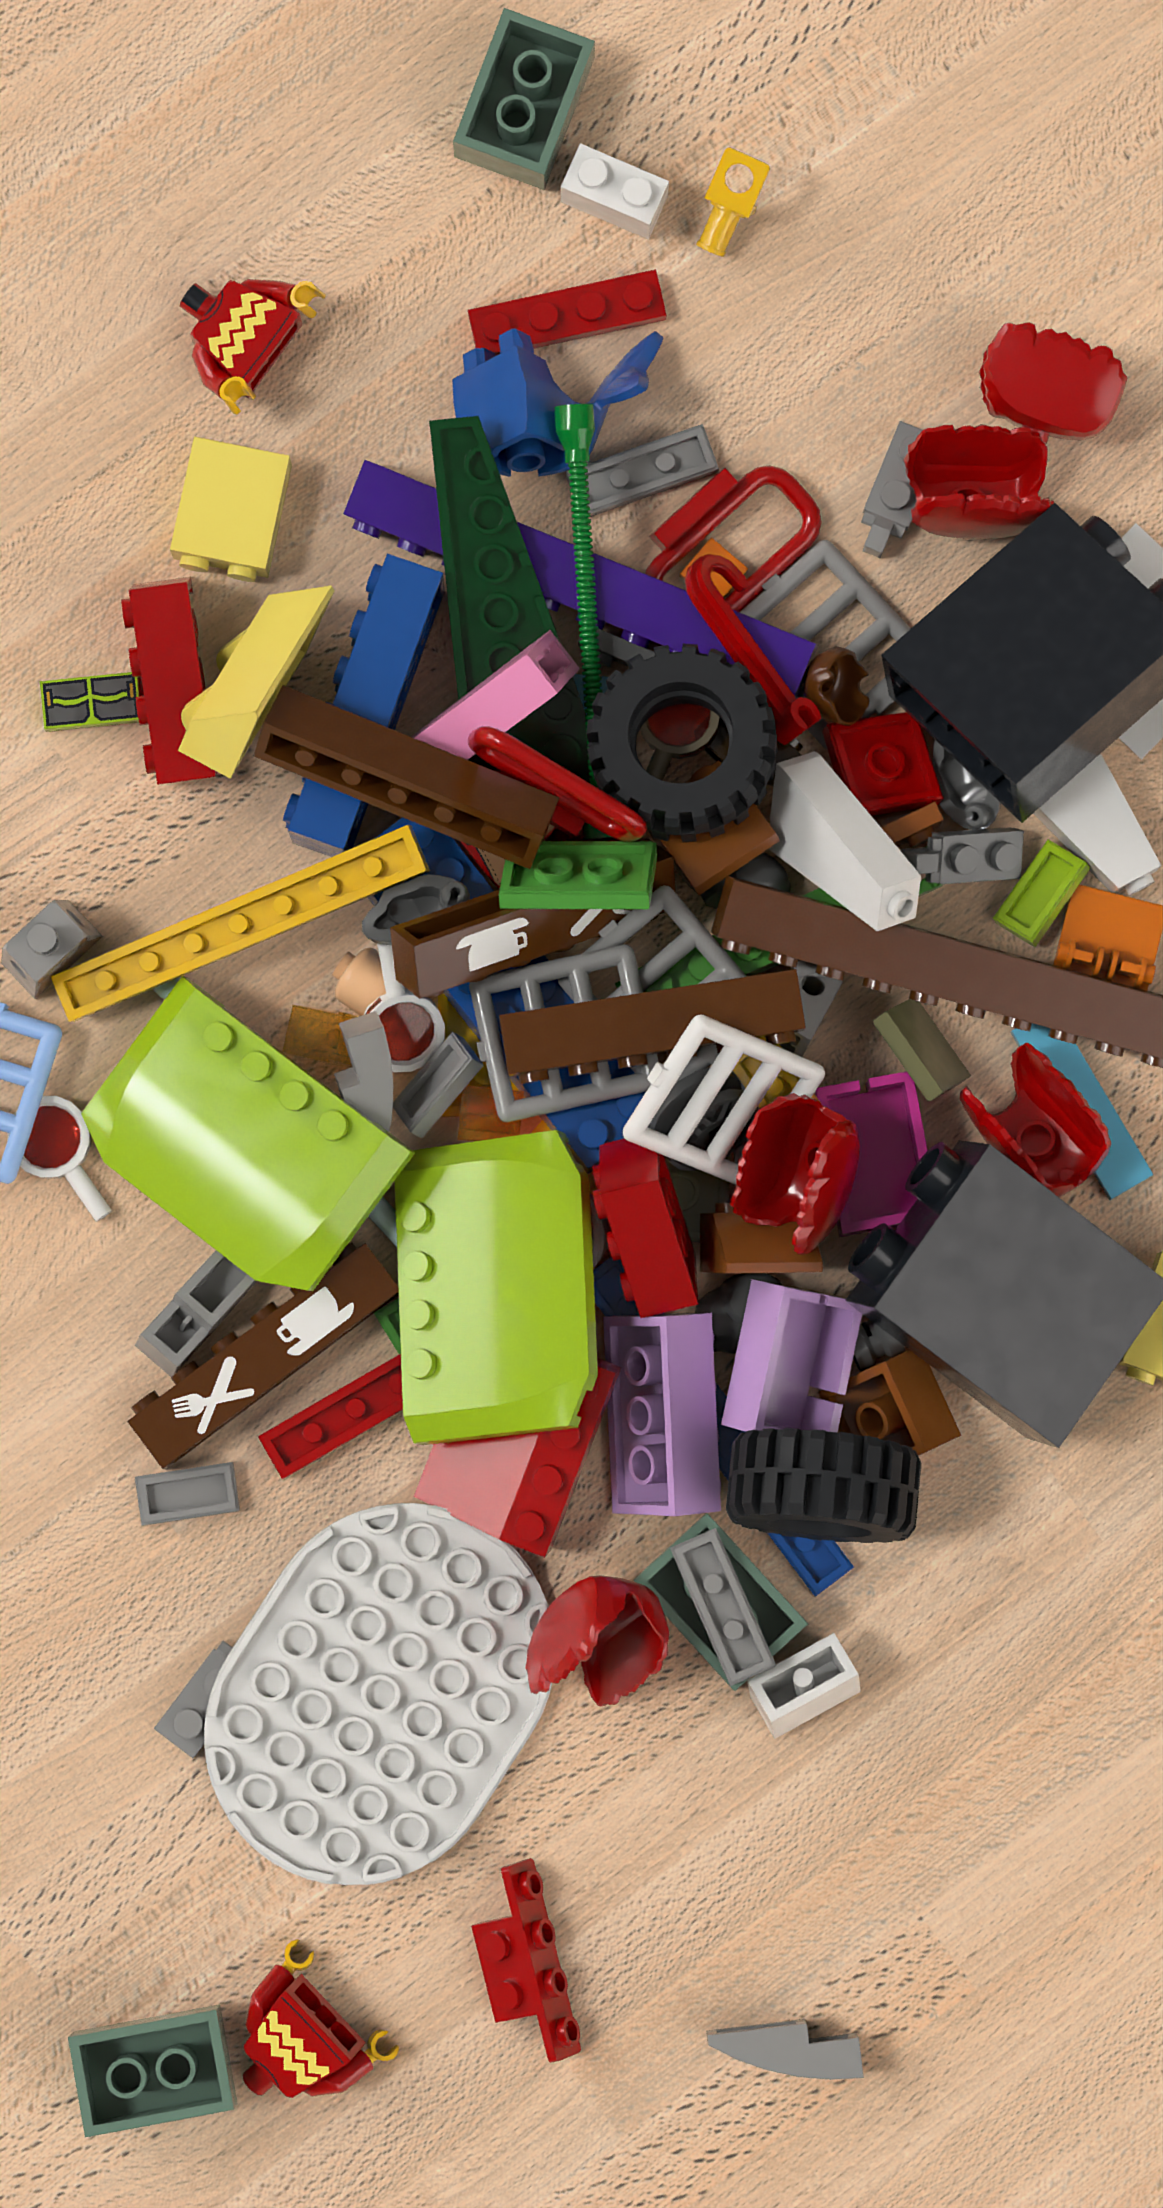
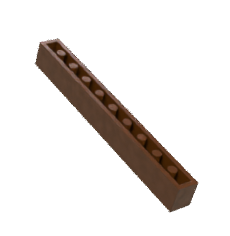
(942, 968)

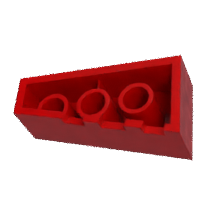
(169, 672)

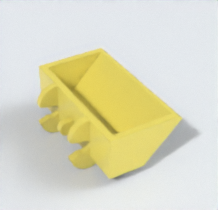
(252, 669)

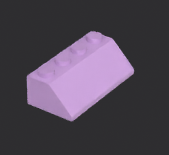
(663, 1415)

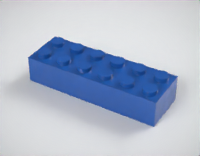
(372, 685)

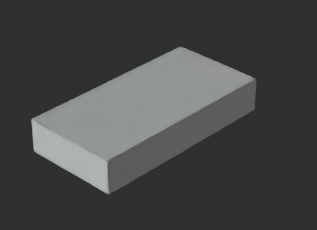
(437, 1085)
(187, 1493)

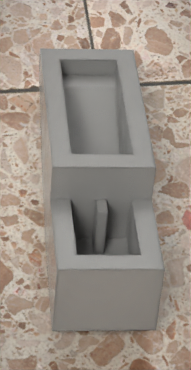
(370, 1079)
(194, 1313)
(789, 2050)

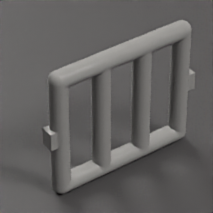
(853, 588)
(693, 936)
(528, 980)

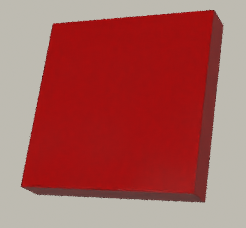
(884, 763)

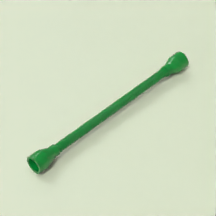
(575, 431)

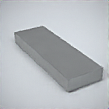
(649, 469)
(723, 1607)

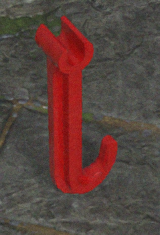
(790, 714)

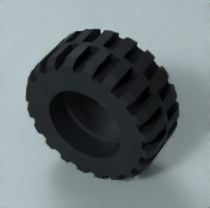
(670, 681)
(823, 1485)

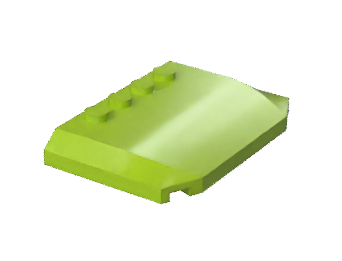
(241, 1142)
(495, 1288)

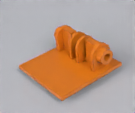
(1110, 937)

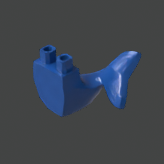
(518, 399)

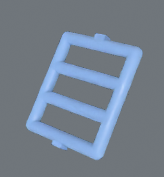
(34, 1081)

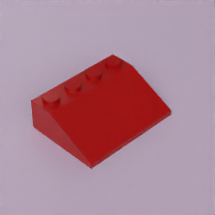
(517, 1482)

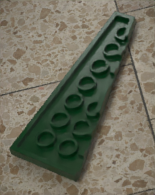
(494, 588)

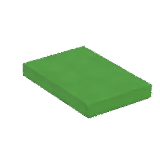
(582, 876)

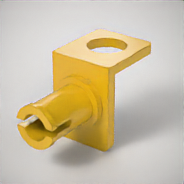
(730, 205)

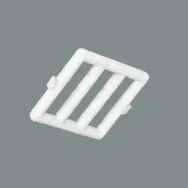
(666, 1075)

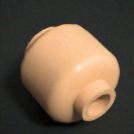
(359, 980)

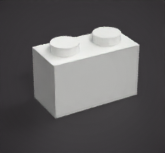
(614, 191)
(804, 1685)

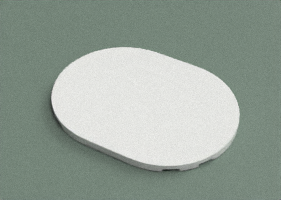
(376, 1695)

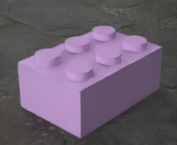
(785, 1346)

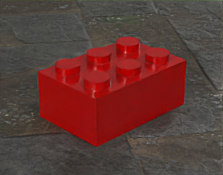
(645, 1228)

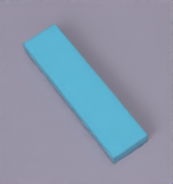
(1124, 1163)

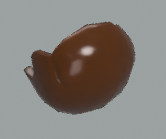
(834, 686)

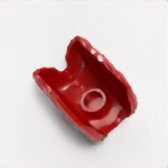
(1051, 382)
(977, 480)
(1046, 1126)
(797, 1168)
(607, 1626)

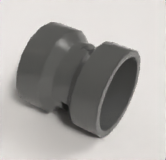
(873, 1344)

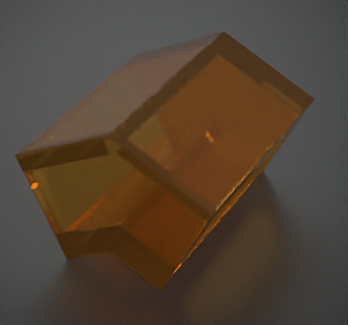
(479, 1116)

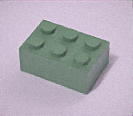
(524, 98)
(773, 1613)
(152, 2070)

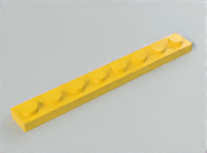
(240, 923)

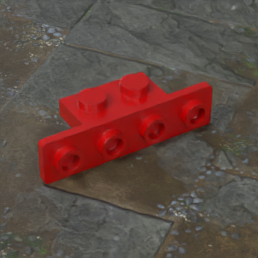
(524, 1965)

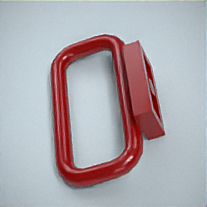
(717, 502)
(578, 799)

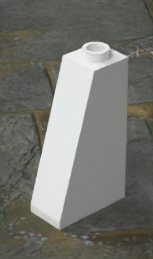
(1101, 829)
(840, 844)

